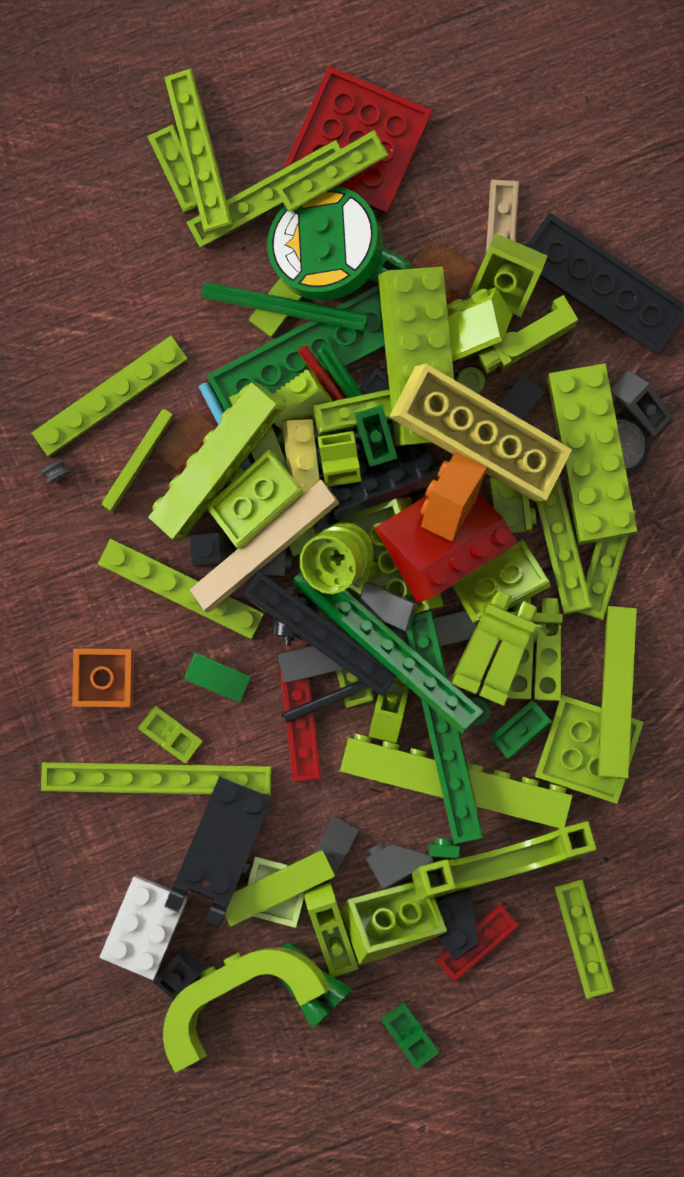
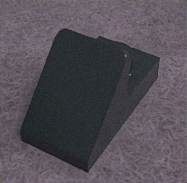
(179, 974)

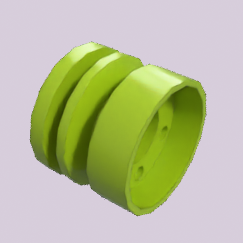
(337, 557)

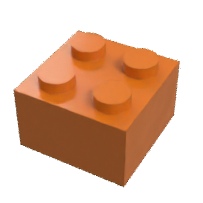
(452, 496)
(103, 678)

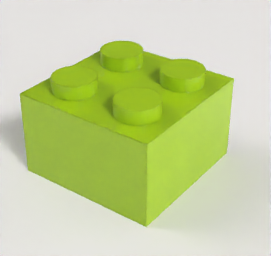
(510, 269)

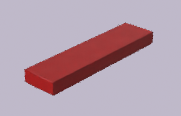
(301, 732)

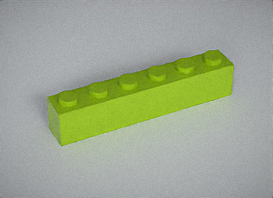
(216, 460)

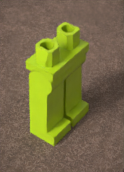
(531, 338)
(495, 626)
(547, 657)

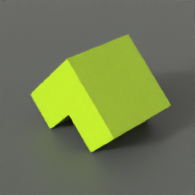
(339, 458)

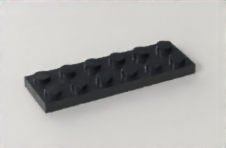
(606, 285)

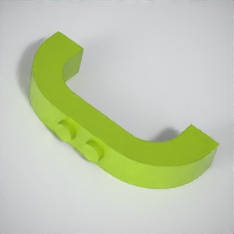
(179, 1028)

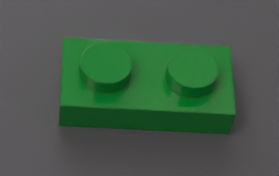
(521, 729)
(443, 848)

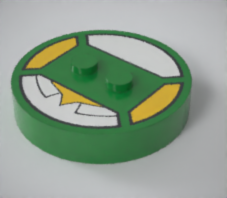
(326, 245)

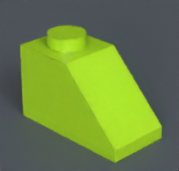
(389, 712)

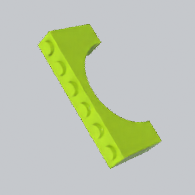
(471, 871)

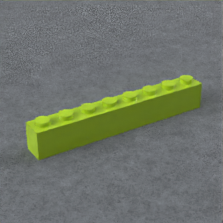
(490, 791)

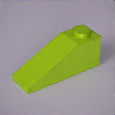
(330, 929)

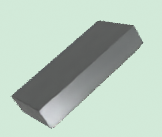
(388, 606)

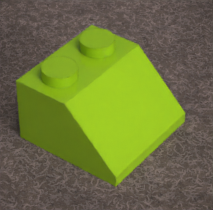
(477, 322)

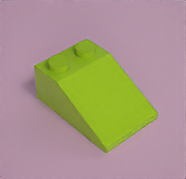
(390, 922)

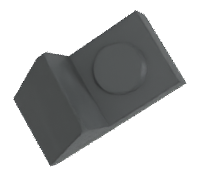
(337, 842)

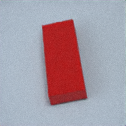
(491, 931)

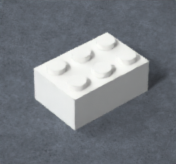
(142, 928)

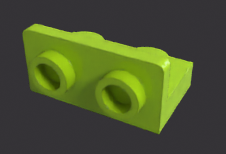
(512, 507)

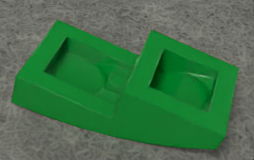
(217, 677)
(409, 1035)

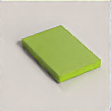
(254, 499)
(510, 572)

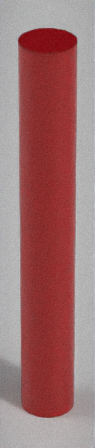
(321, 373)

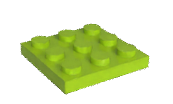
(573, 750)

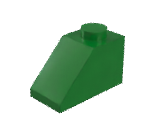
(375, 435)

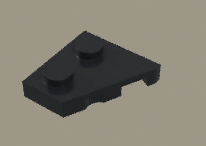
(460, 923)

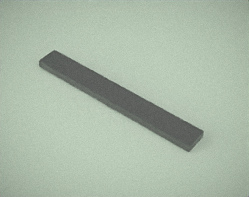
(311, 662)

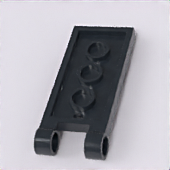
(220, 847)

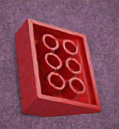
(435, 563)

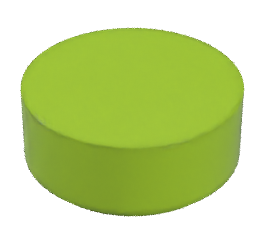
(472, 379)

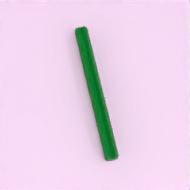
(284, 306)

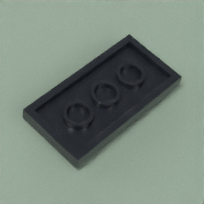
(386, 481)

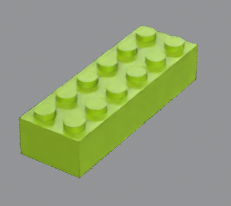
(414, 331)
(596, 464)

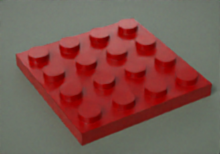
(350, 109)

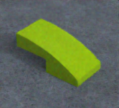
(170, 734)

